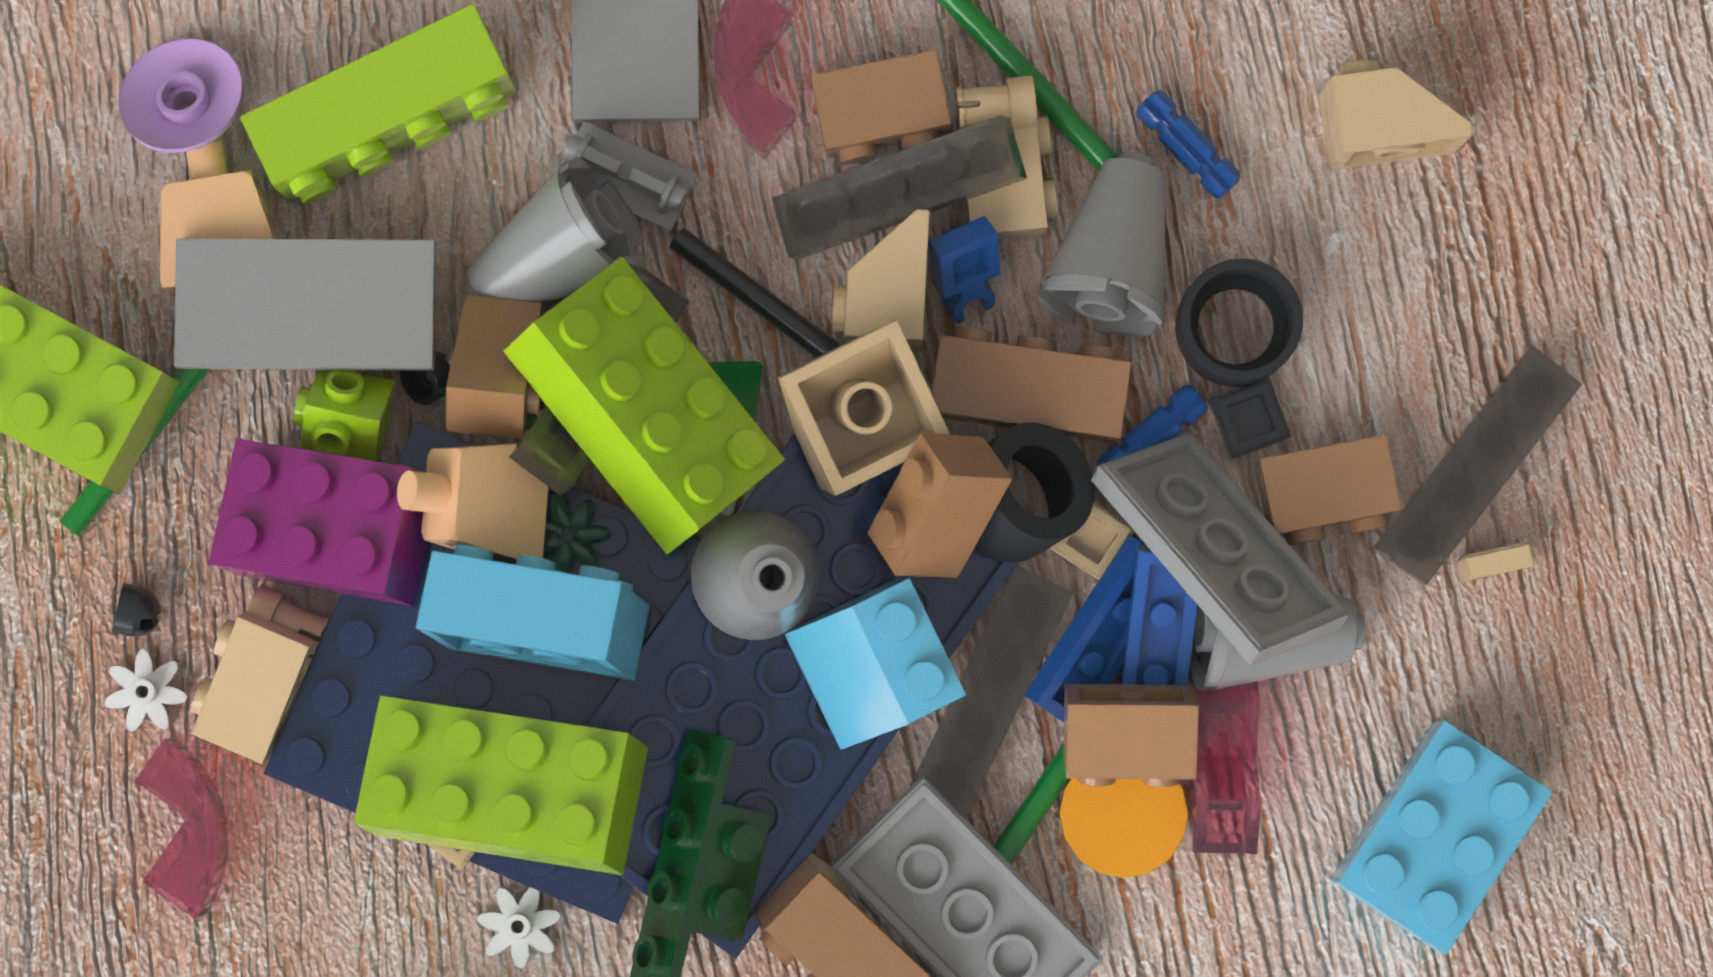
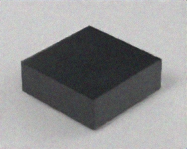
(1249, 419)

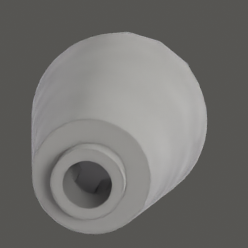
(558, 240)
(1114, 252)
(729, 568)
(1216, 658)

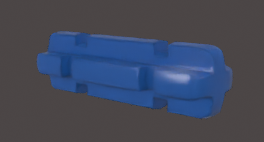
(1188, 144)
(1161, 424)

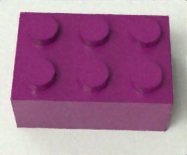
(318, 523)

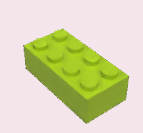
(379, 107)
(75, 393)
(643, 404)
(501, 785)

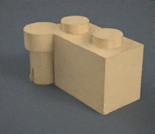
(1025, 205)
(257, 675)

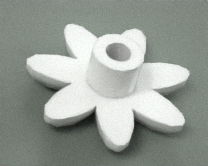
(157, 691)
(531, 920)

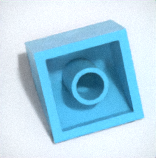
(875, 663)

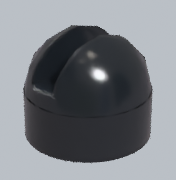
(420, 388)
(136, 611)

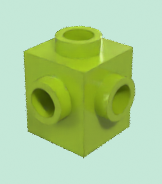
(345, 413)

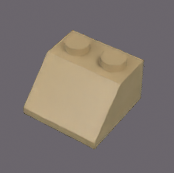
(1385, 118)
(887, 285)
(860, 408)

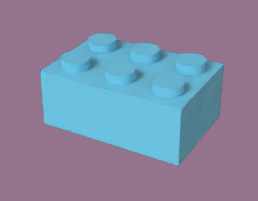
(533, 612)
(1441, 836)

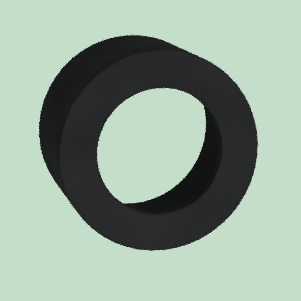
(1267, 285)
(1067, 484)

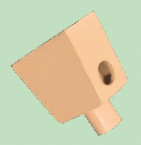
(211, 207)
(478, 501)

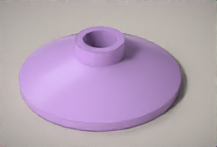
(172, 77)

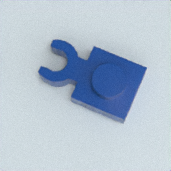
(962, 263)

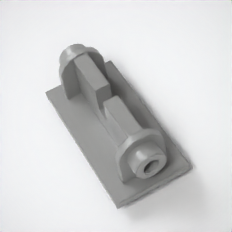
(647, 182)

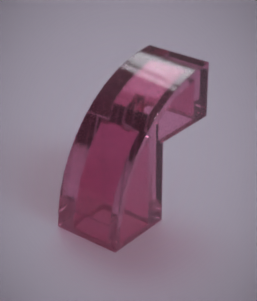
(742, 41)
(1226, 787)
(196, 857)

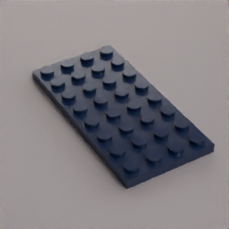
(756, 691)

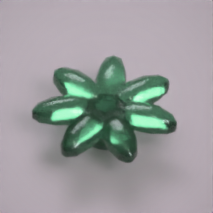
(581, 534)

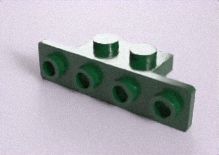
(703, 862)

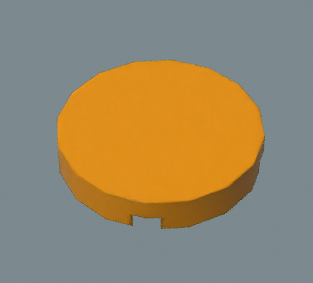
(1123, 825)

